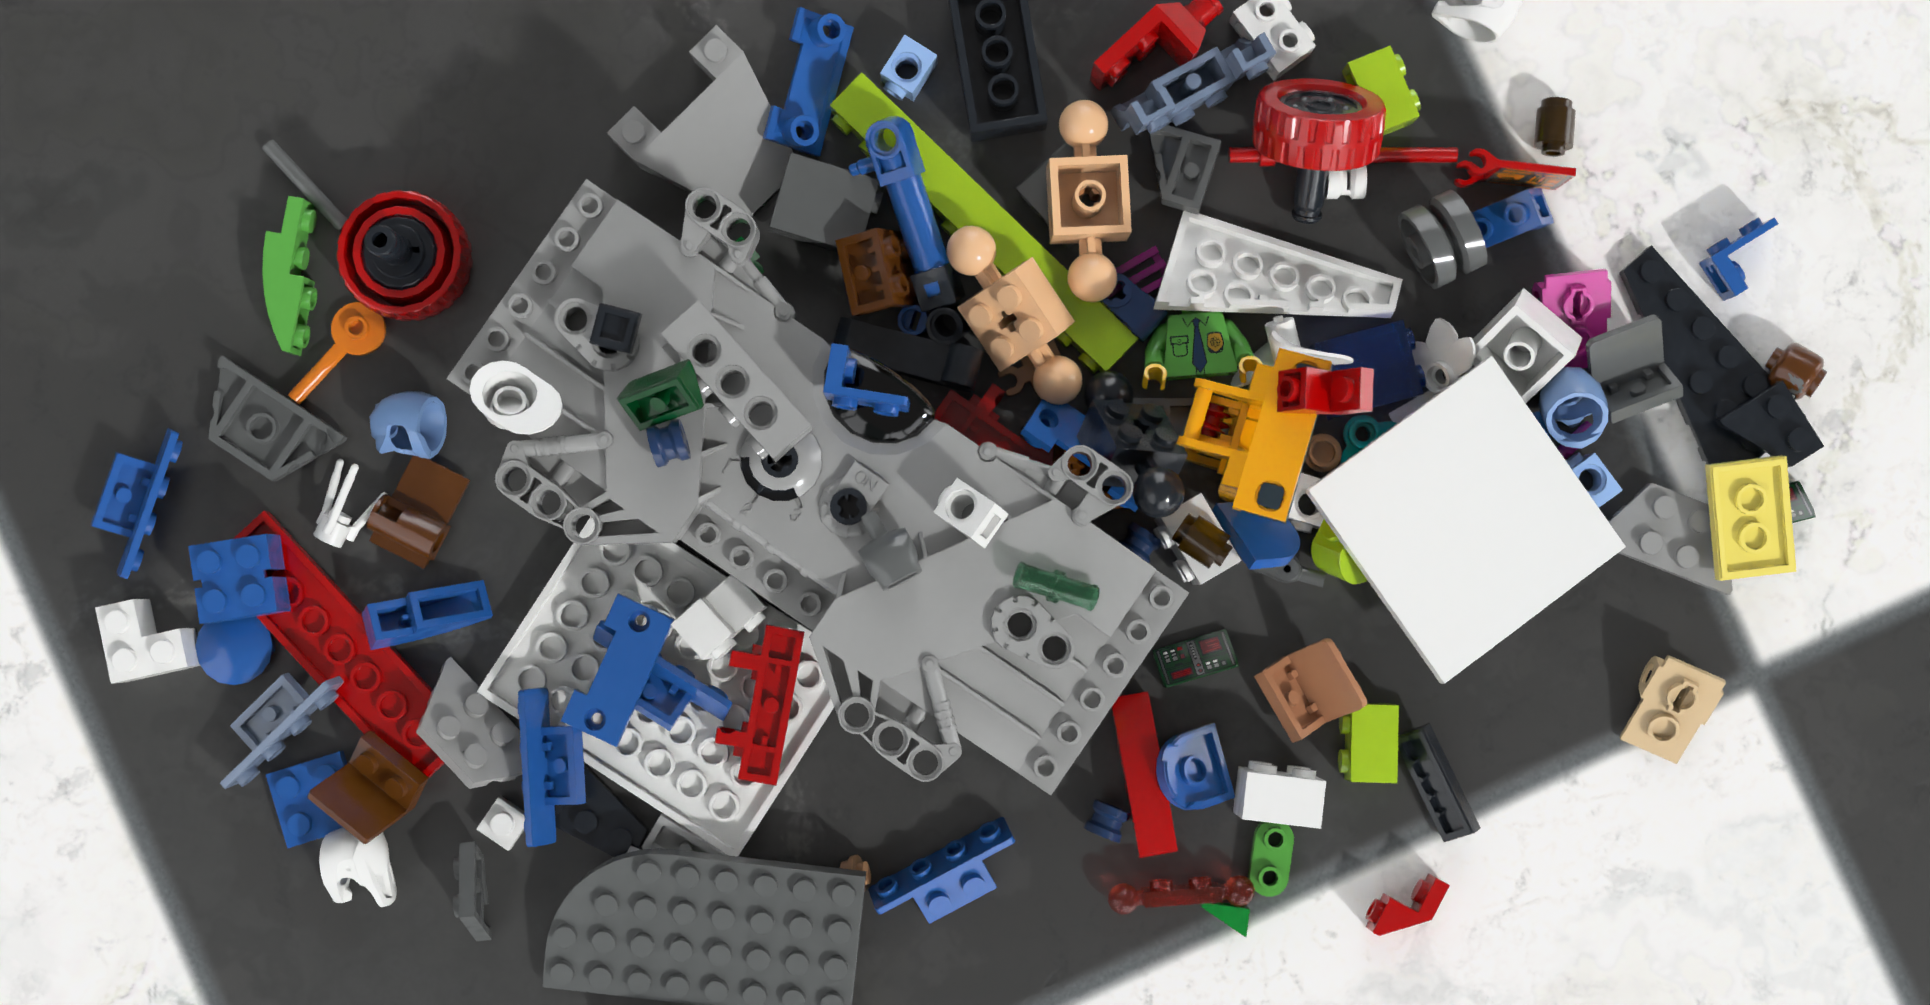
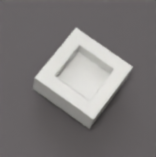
(503, 823)

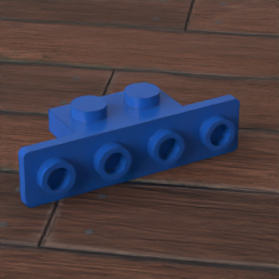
(130, 498)
(671, 689)
(550, 766)
(947, 876)

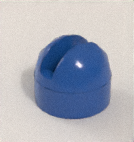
(906, 319)

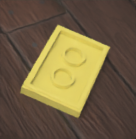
(1750, 518)

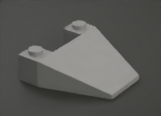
(716, 137)

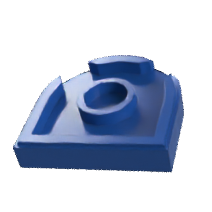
(1258, 539)
(1194, 769)

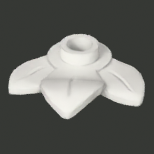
(1444, 354)

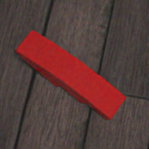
(1138, 756)

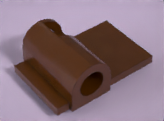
(418, 512)

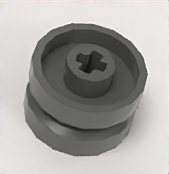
(1442, 239)

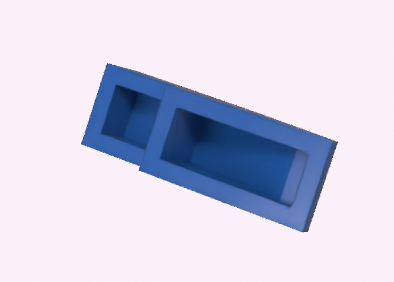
(425, 614)

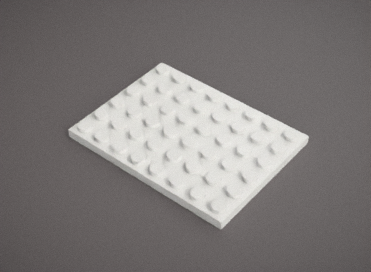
(673, 769)

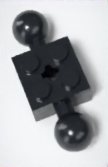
(1135, 440)

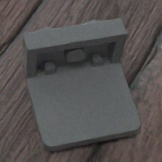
(1632, 368)

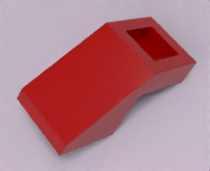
(1325, 391)
(1392, 915)

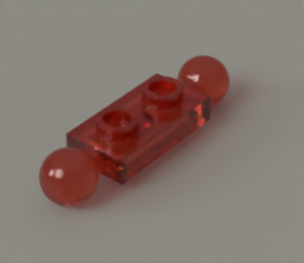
(1199, 890)

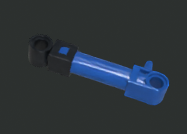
(934, 279)

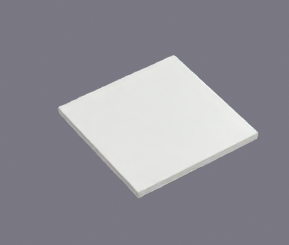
(1465, 519)

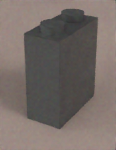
(823, 202)

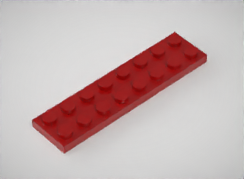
(331, 641)

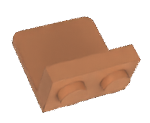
(1310, 688)

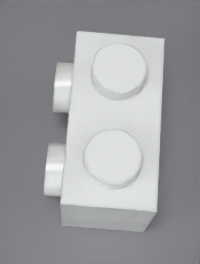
(1289, 38)

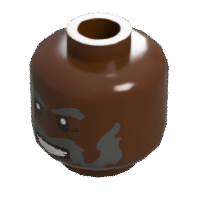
(1797, 368)

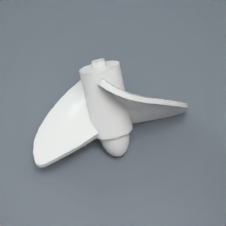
(1284, 335)

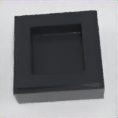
(615, 328)

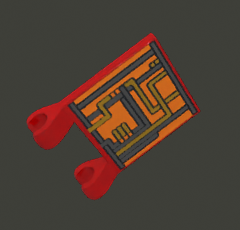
(1513, 172)

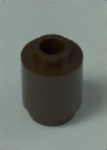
(1555, 126)
(1202, 541)

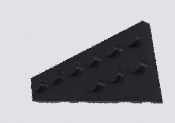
(1700, 353)

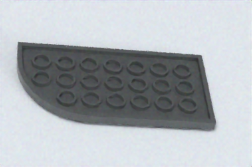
(709, 930)

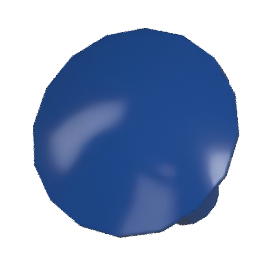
(234, 650)

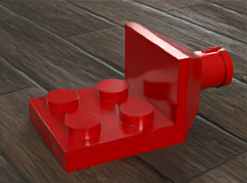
(1171, 25)

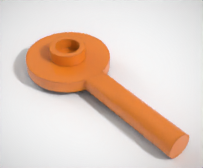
(355, 332)

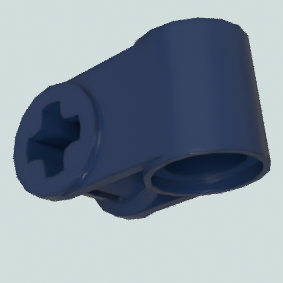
(1135, 309)

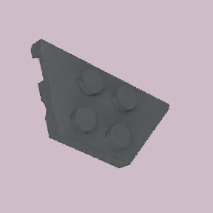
(265, 425)

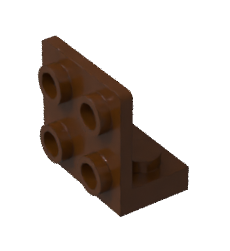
(876, 271)
(370, 789)

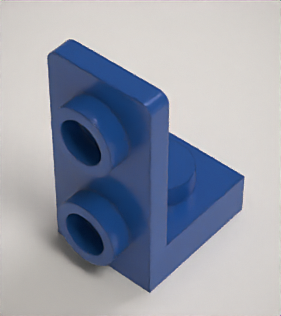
(1513, 216)
(1726, 274)
(841, 371)

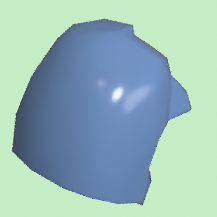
(1569, 399)
(409, 424)

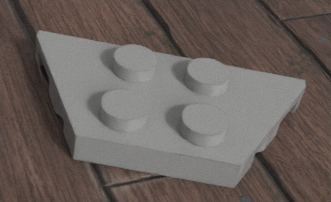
(1669, 535)
(470, 731)

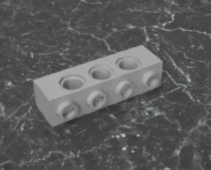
(699, 327)

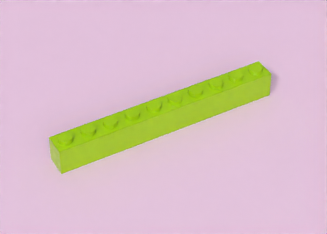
(963, 203)

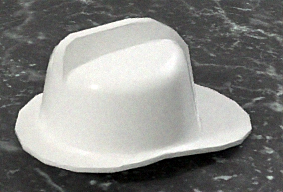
(515, 398)

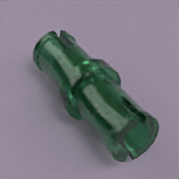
(1056, 586)

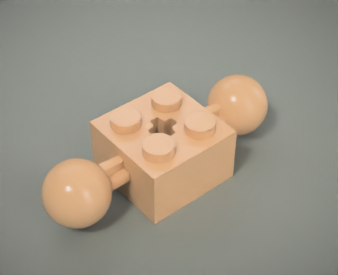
(1106, 181)
(1015, 314)

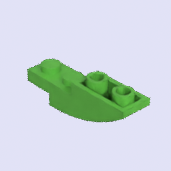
(285, 291)

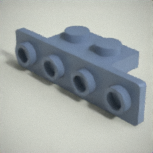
(273, 718)

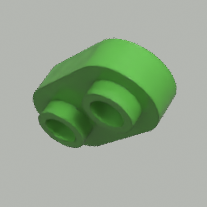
(1270, 858)

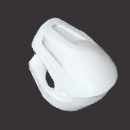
(1479, 19)
(368, 864)

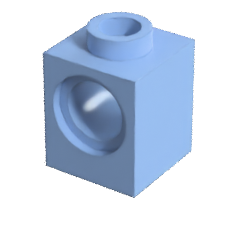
(911, 53)
(1604, 484)

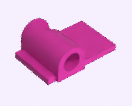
(1580, 301)

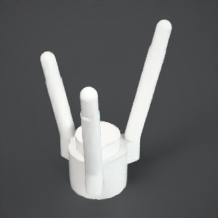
(332, 523)

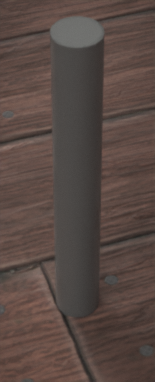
(305, 184)

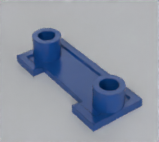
(812, 82)
(1060, 426)
(622, 671)

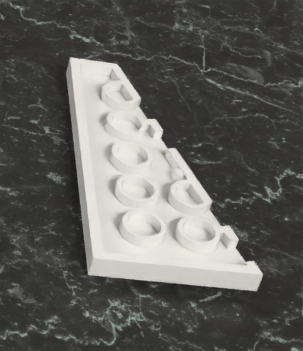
(1244, 271)

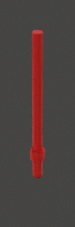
(1386, 155)

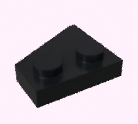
(1774, 424)

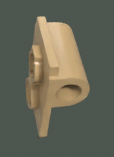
(1671, 706)

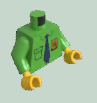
(1197, 347)

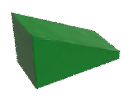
(1234, 916)

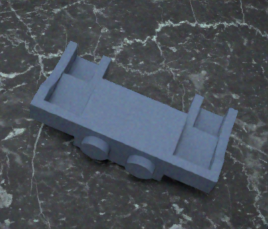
(1193, 85)

